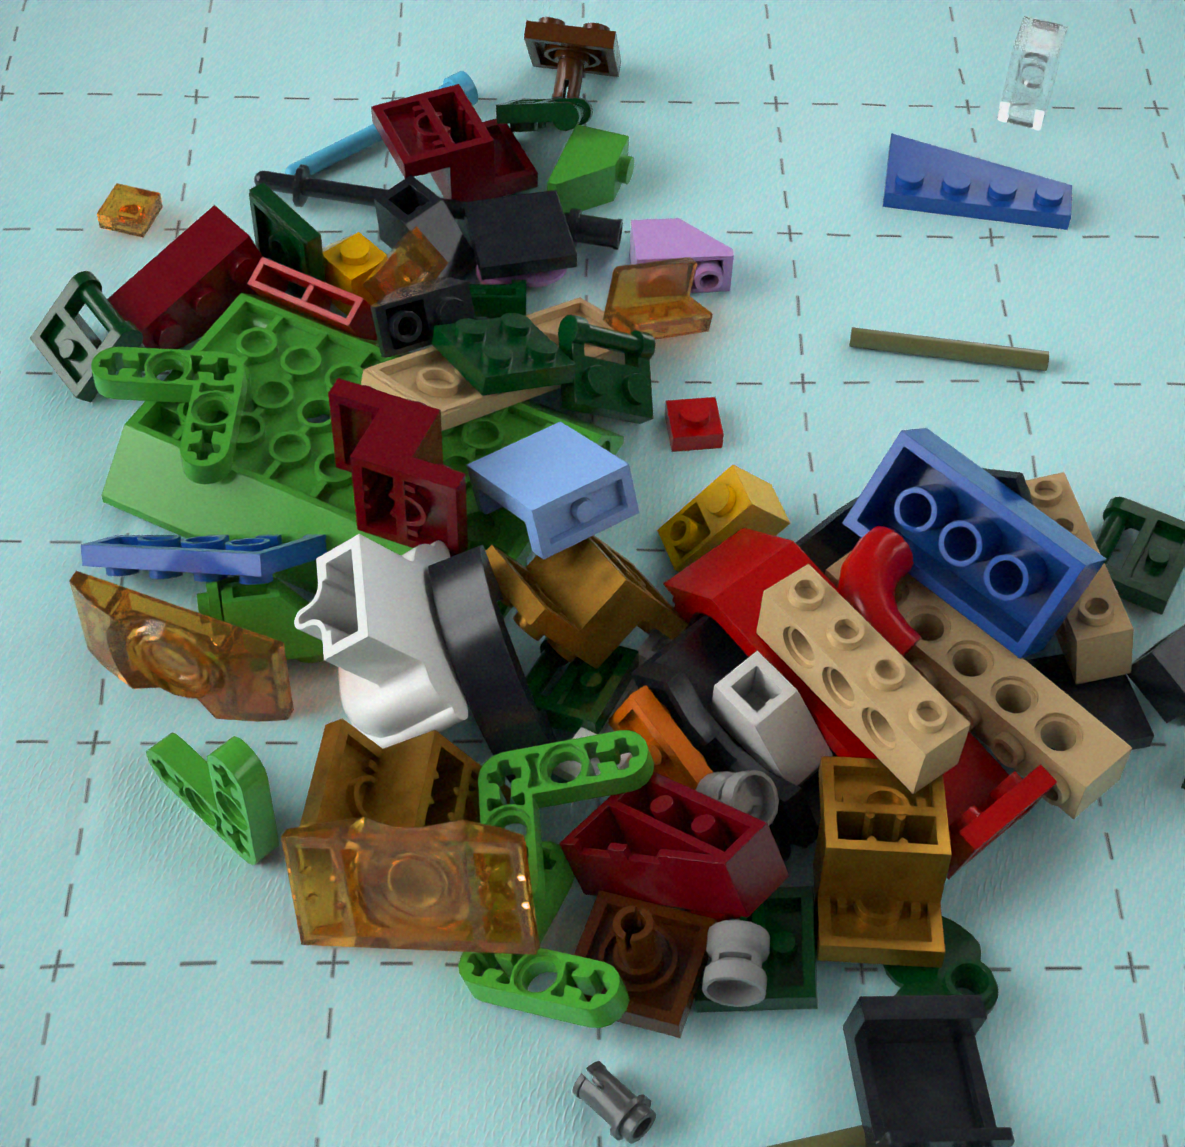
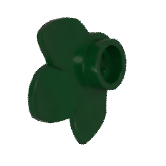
(959, 969)

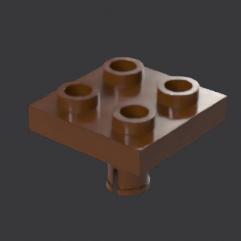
(572, 52)
(655, 953)

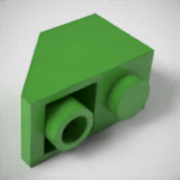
(271, 612)

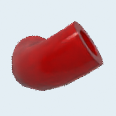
(870, 582)

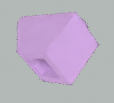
(674, 239)

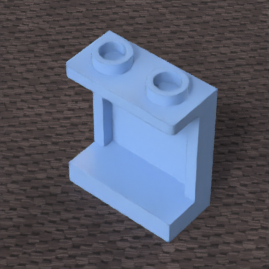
(557, 486)

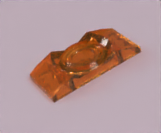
(183, 652)
(412, 886)

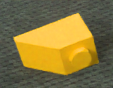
(350, 264)

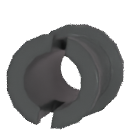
(615, 1103)

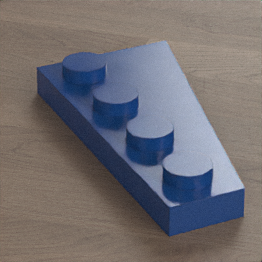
(964, 186)
(205, 556)

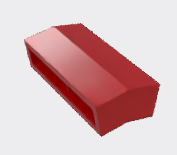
(271, 282)

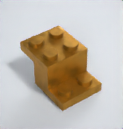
(583, 599)
(400, 786)
(879, 866)

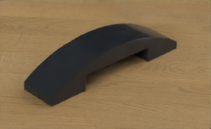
(485, 655)

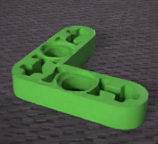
(203, 396)
(536, 790)
(224, 791)
(562, 999)

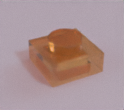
(129, 210)

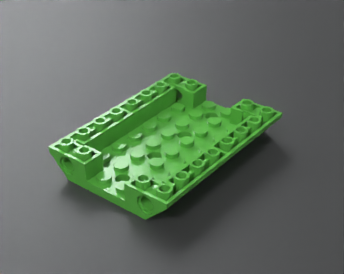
(285, 465)

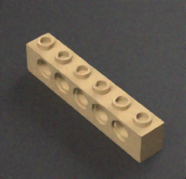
(989, 680)

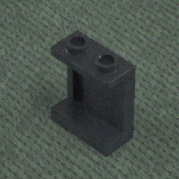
(921, 1072)

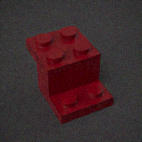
(447, 138)
(397, 467)

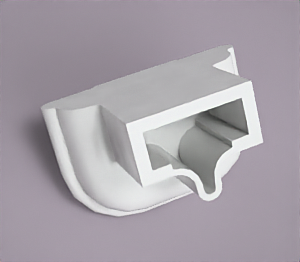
(385, 639)

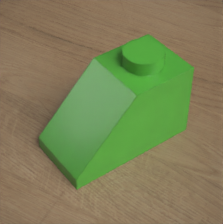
(591, 168)

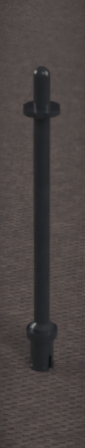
(583, 228)

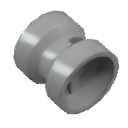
(744, 790)
(736, 957)

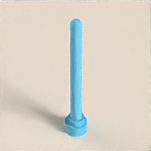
(369, 135)

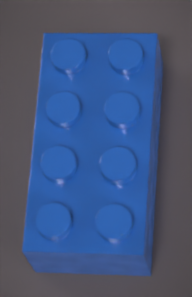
(976, 541)

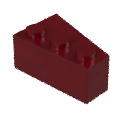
(189, 282)
(676, 851)

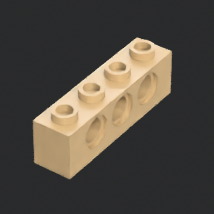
(1097, 629)
(862, 678)

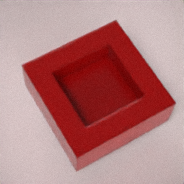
(693, 424)

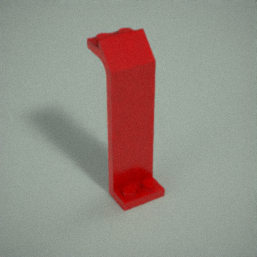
(730, 589)

